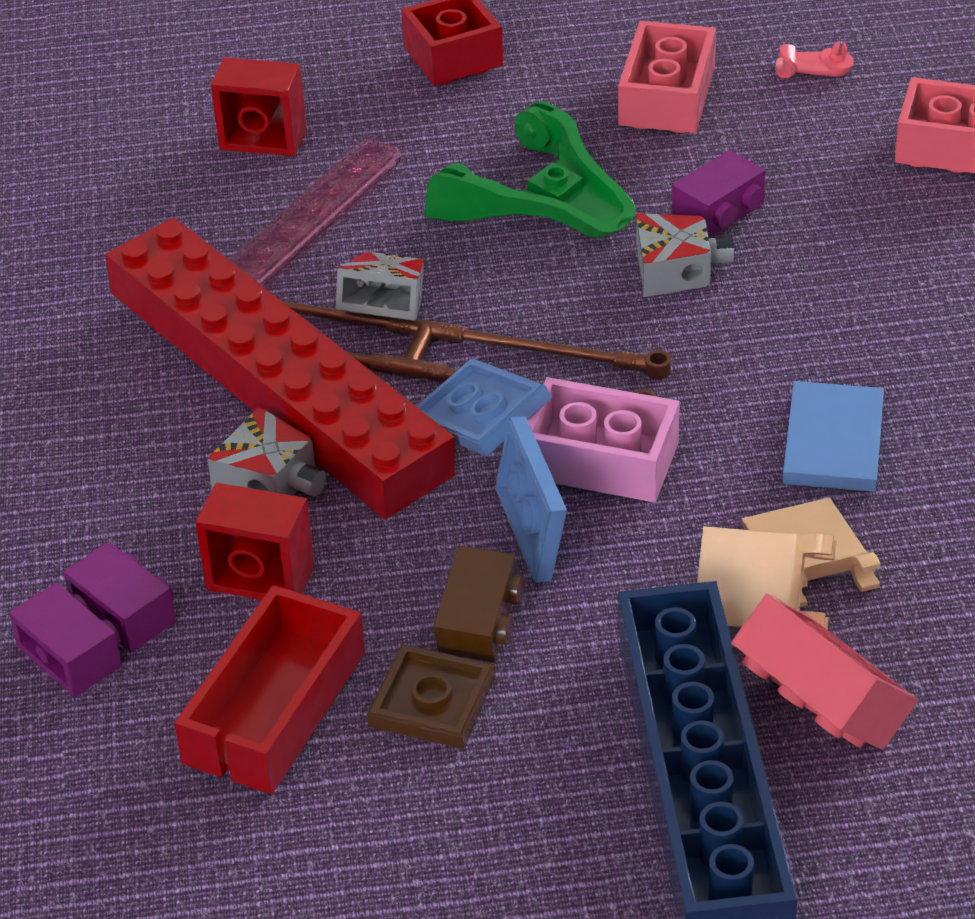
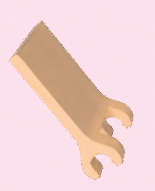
(823, 518)
(759, 563)

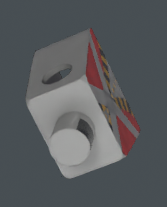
(677, 252)
(387, 285)
(267, 457)

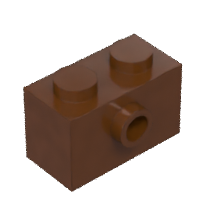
(478, 604)

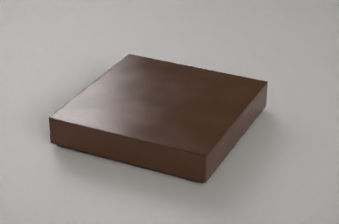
(431, 696)

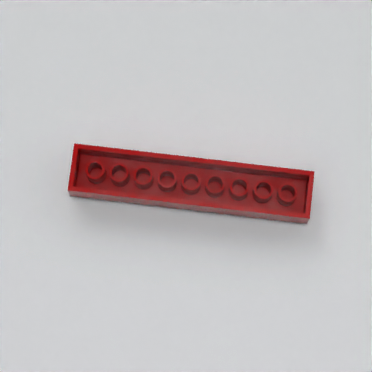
(283, 364)

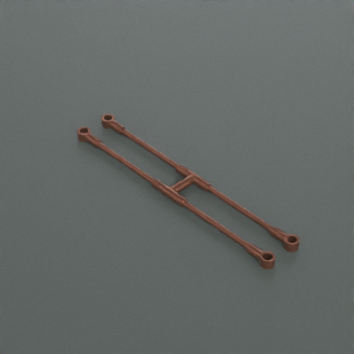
(655, 363)

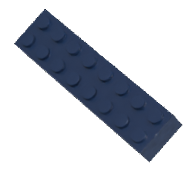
(702, 756)

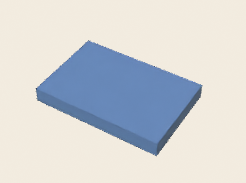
(479, 404)
(833, 436)
(530, 499)

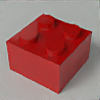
(452, 39)
(259, 106)
(254, 541)

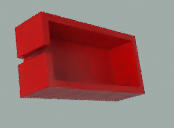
(270, 689)

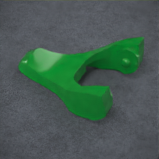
(569, 191)

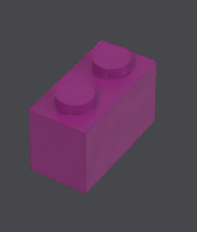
(720, 191)
(123, 593)
(66, 638)

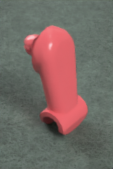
(829, 62)

